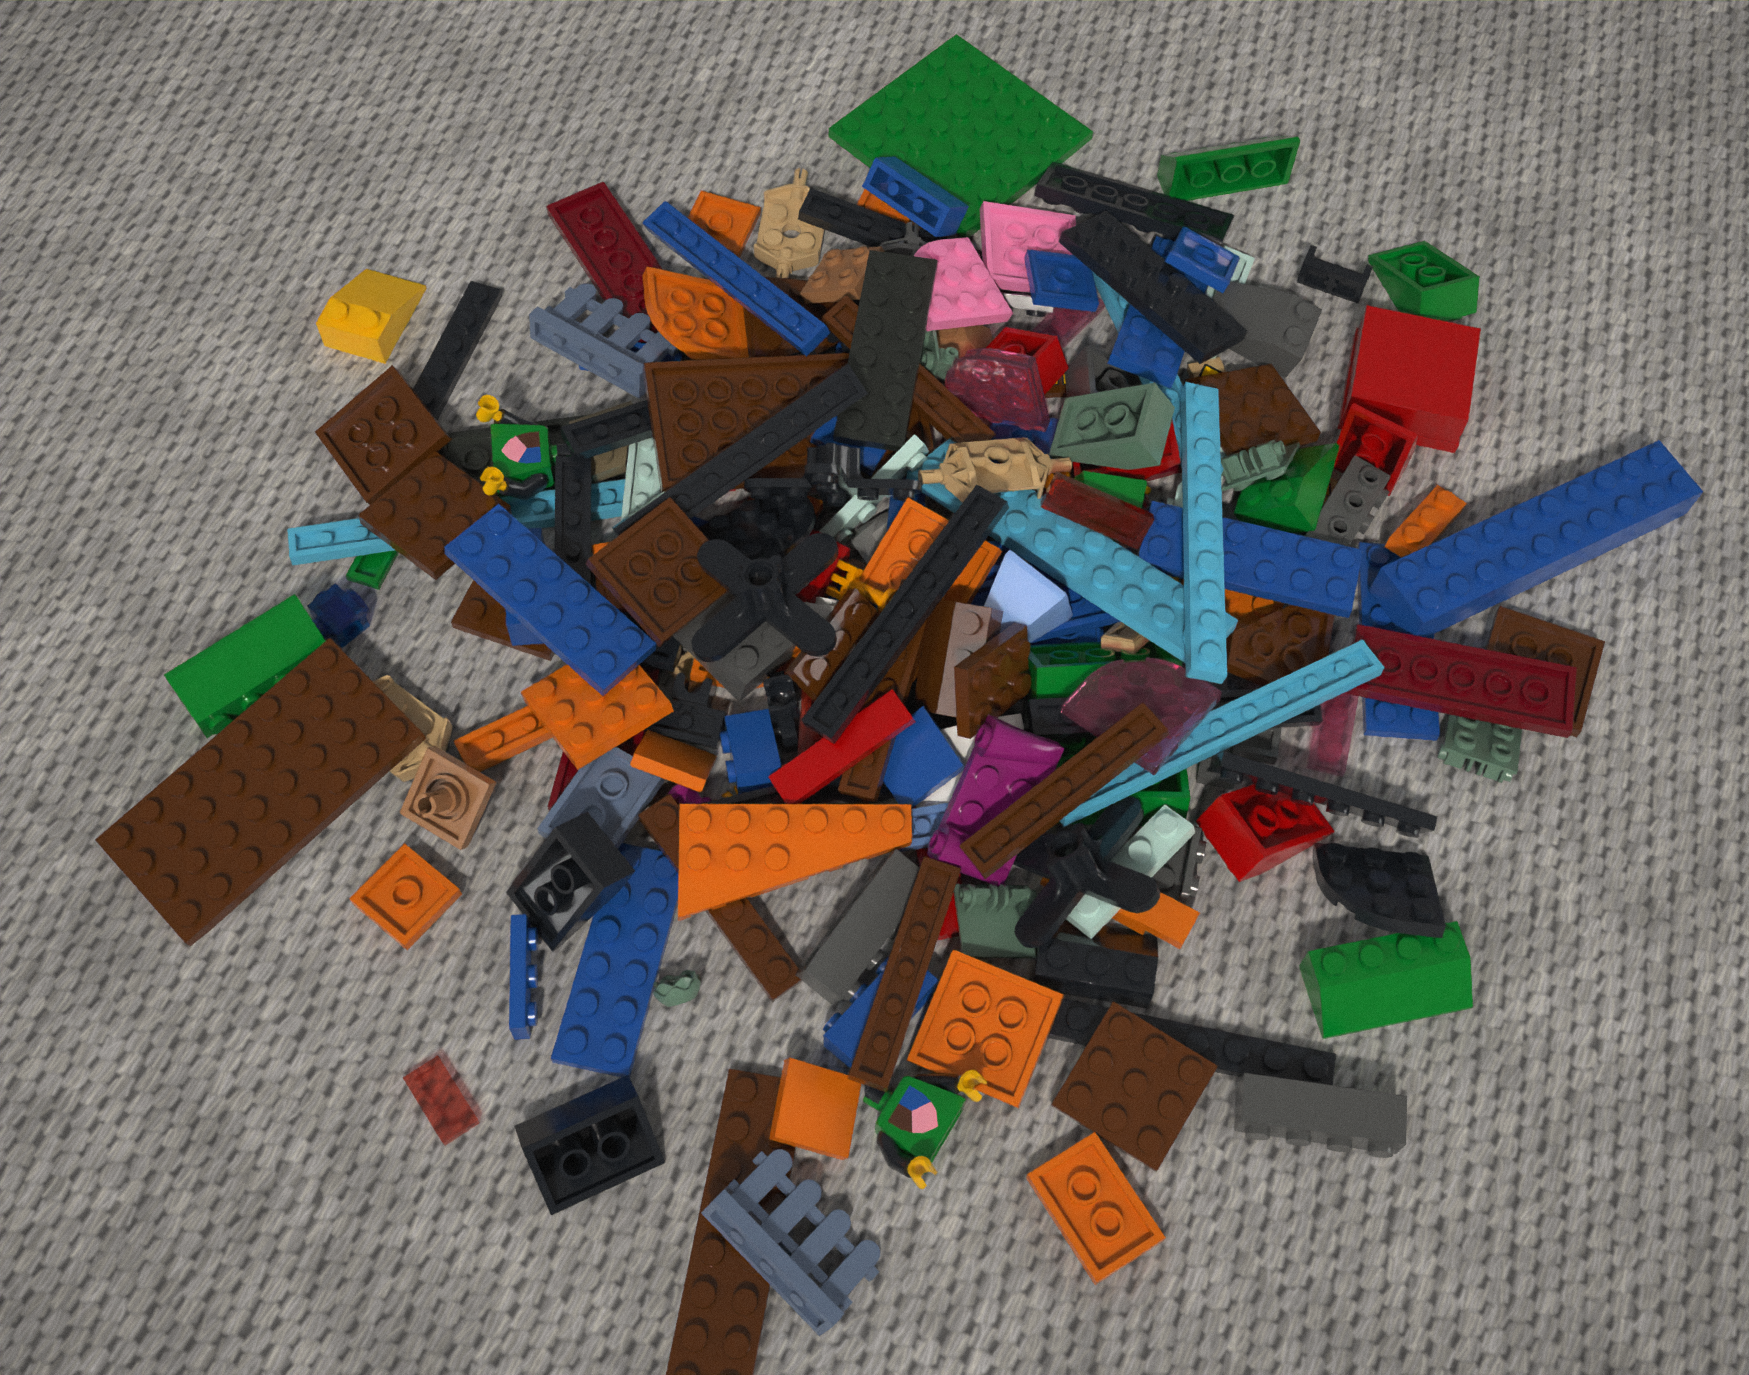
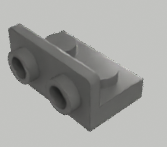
(1176, 875)

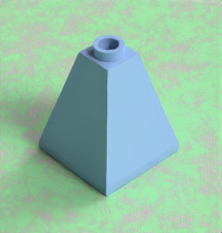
(1027, 598)

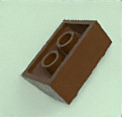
(952, 636)

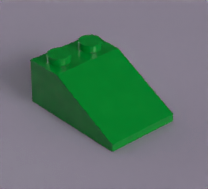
(1426, 282)
(1293, 499)

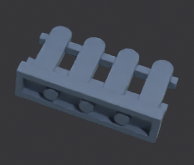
(588, 347)
(774, 1254)

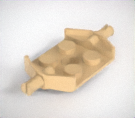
(780, 215)
(969, 463)
(429, 722)

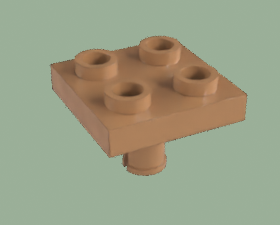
(838, 275)
(447, 797)

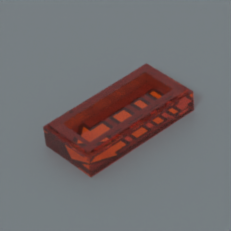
(441, 1100)

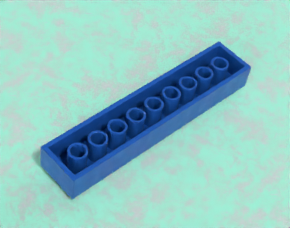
(1534, 541)

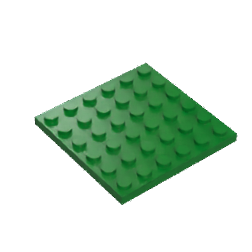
(963, 128)

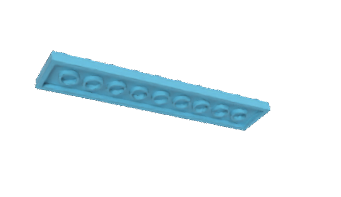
(1085, 563)

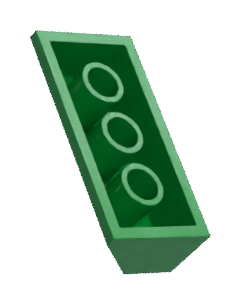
(1228, 168)
(244, 665)
(1061, 668)
(1387, 981)

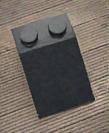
(569, 879)

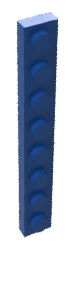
(737, 278)

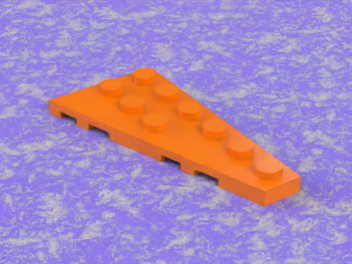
(764, 847)

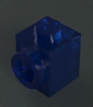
(339, 614)

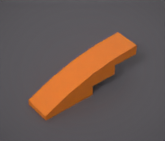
(1166, 920)

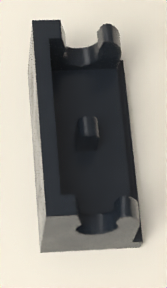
(1333, 277)

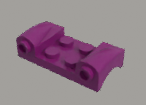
(998, 773)

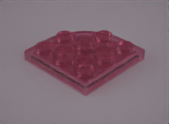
(1000, 387)
(1163, 688)

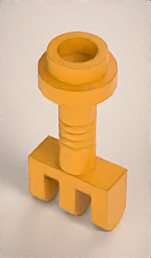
(852, 581)

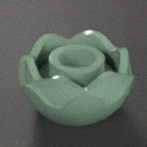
(677, 989)

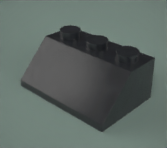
(1109, 967)
(589, 1144)

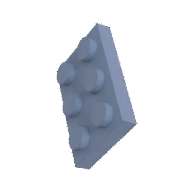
(608, 792)

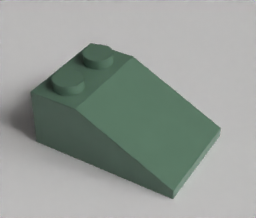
(1115, 427)

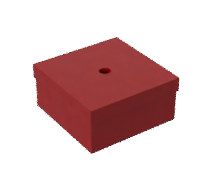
(1413, 374)

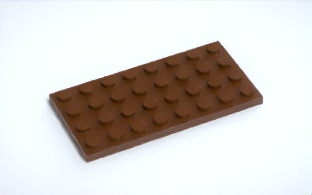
(713, 402)
(260, 791)

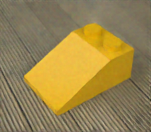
(369, 314)

